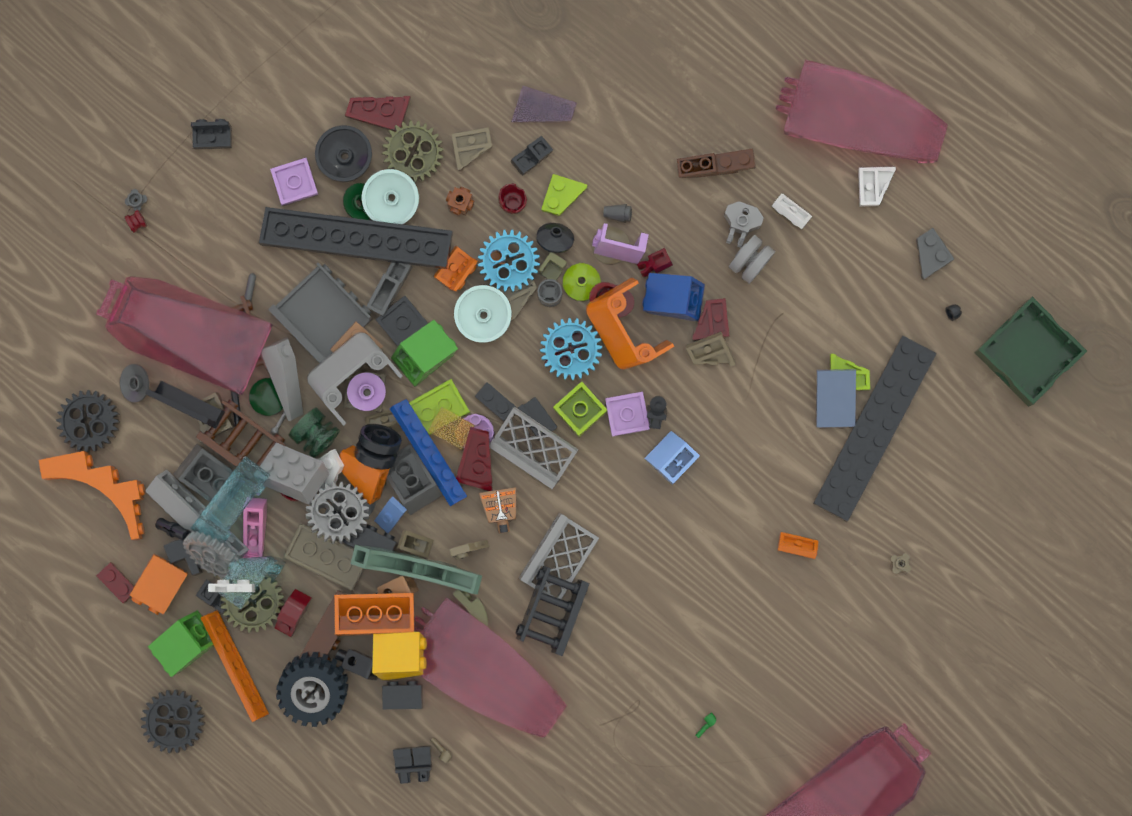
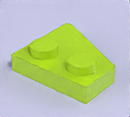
(561, 194)

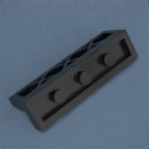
(187, 404)

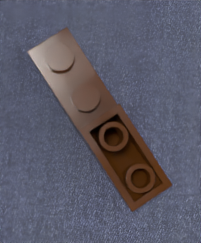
(716, 164)

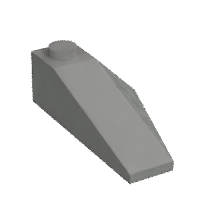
(283, 372)

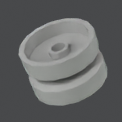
(750, 258)

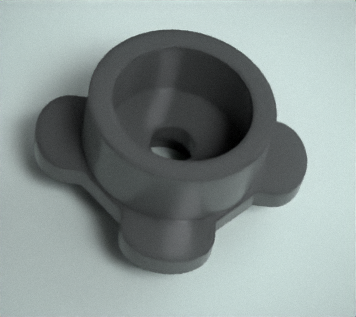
(129, 201)

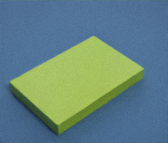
(429, 404)

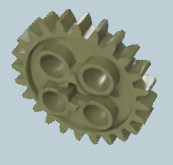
(397, 143)
(263, 613)

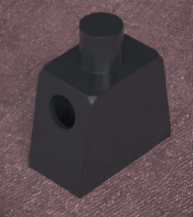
(363, 665)

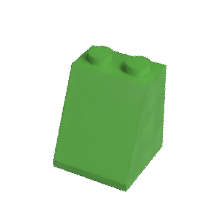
(424, 352)
(182, 644)

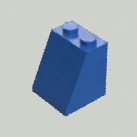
(673, 296)

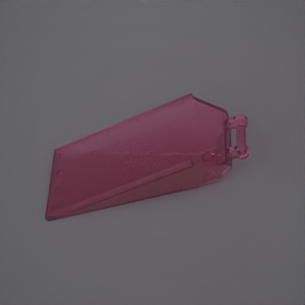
(185, 331)
(865, 780)

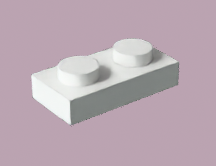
(792, 211)

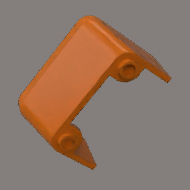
(604, 318)

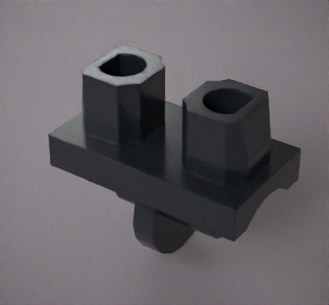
(657, 412)

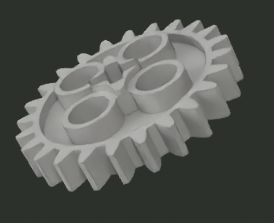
(351, 502)
(209, 553)

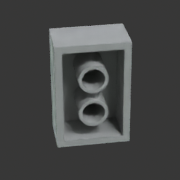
(294, 473)

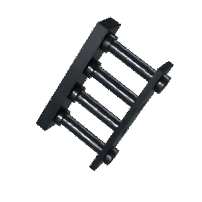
(564, 625)

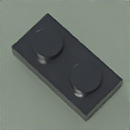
(495, 401)

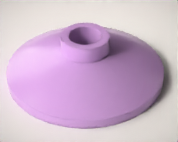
(356, 391)

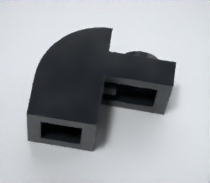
(177, 553)

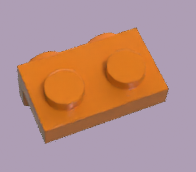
(458, 268)

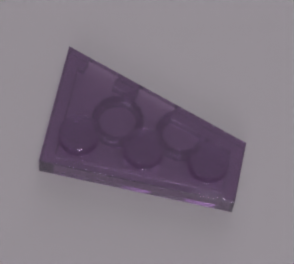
(542, 107)

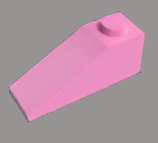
(254, 527)

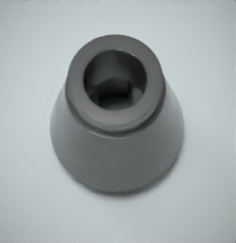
(618, 212)

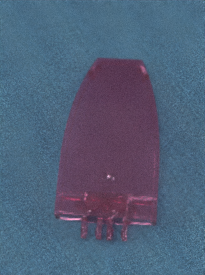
(860, 114)
(486, 672)

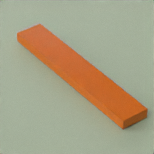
(234, 666)

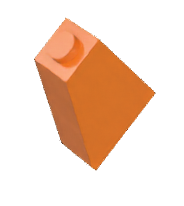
(366, 479)

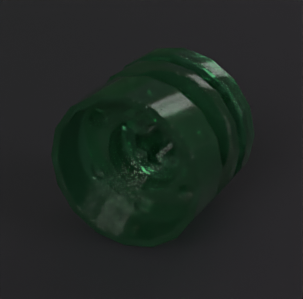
(318, 436)

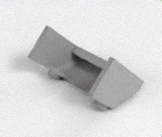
(343, 363)

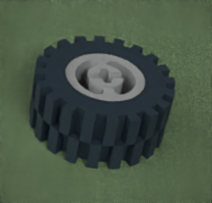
(304, 675)

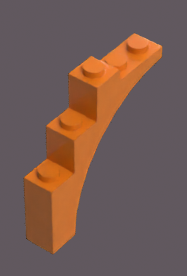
(124, 495)

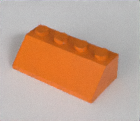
(374, 614)

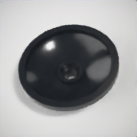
(341, 141)

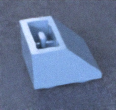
(672, 457)

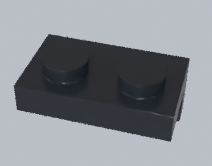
(211, 134)

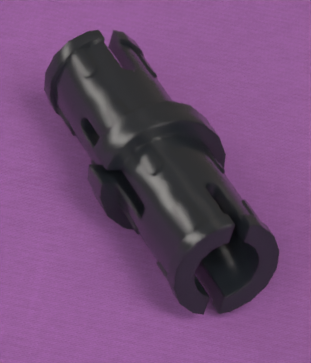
(172, 529)

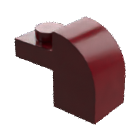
(292, 612)

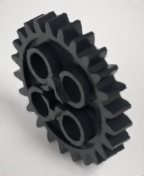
(71, 426)
(174, 704)

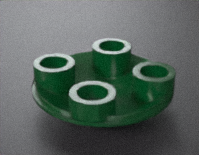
(265, 398)

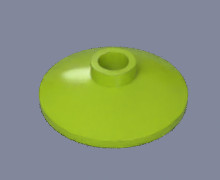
(571, 285)

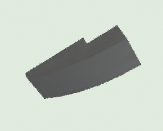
(389, 287)

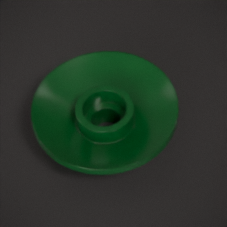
(350, 197)

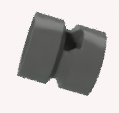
(549, 293)

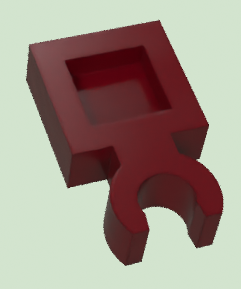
(657, 261)

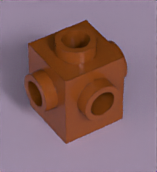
(460, 207)

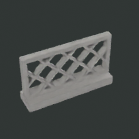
(522, 459)
(547, 544)

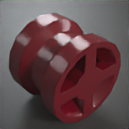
(135, 221)

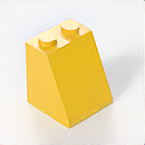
(398, 655)

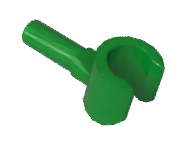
(710, 720)

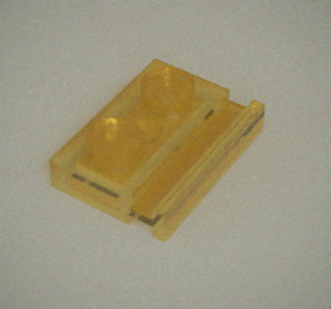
(451, 428)

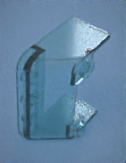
(231, 500)
(254, 570)

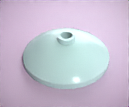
(376, 197)
(480, 300)

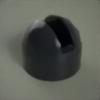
(953, 312)

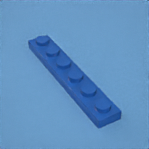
(428, 452)

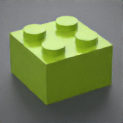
(580, 409)

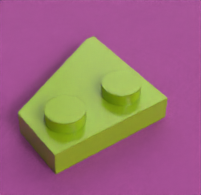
(862, 374)

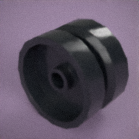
(377, 446)

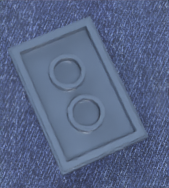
(836, 398)

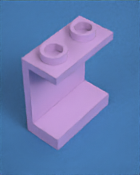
(617, 249)

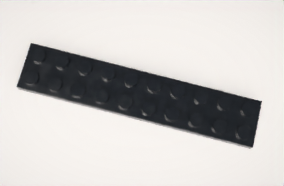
(356, 238)
(874, 428)

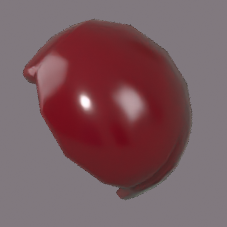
(512, 199)

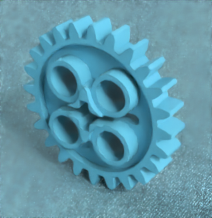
(501, 245)
(565, 333)

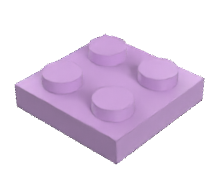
(294, 181)
(627, 414)

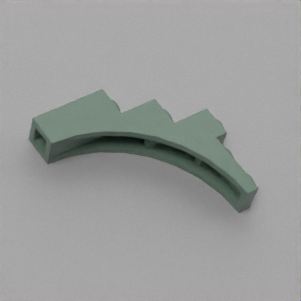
(416, 567)

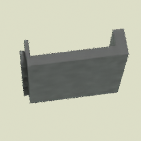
(320, 312)

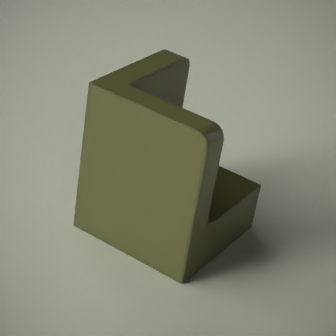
(552, 266)

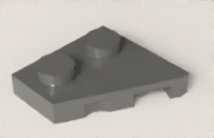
(932, 253)

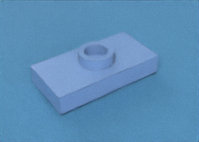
(390, 515)

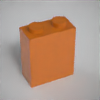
(158, 584)

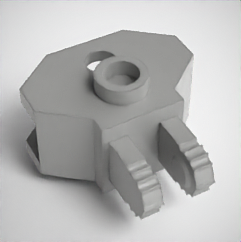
(740, 222)

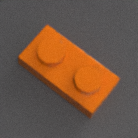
(798, 545)

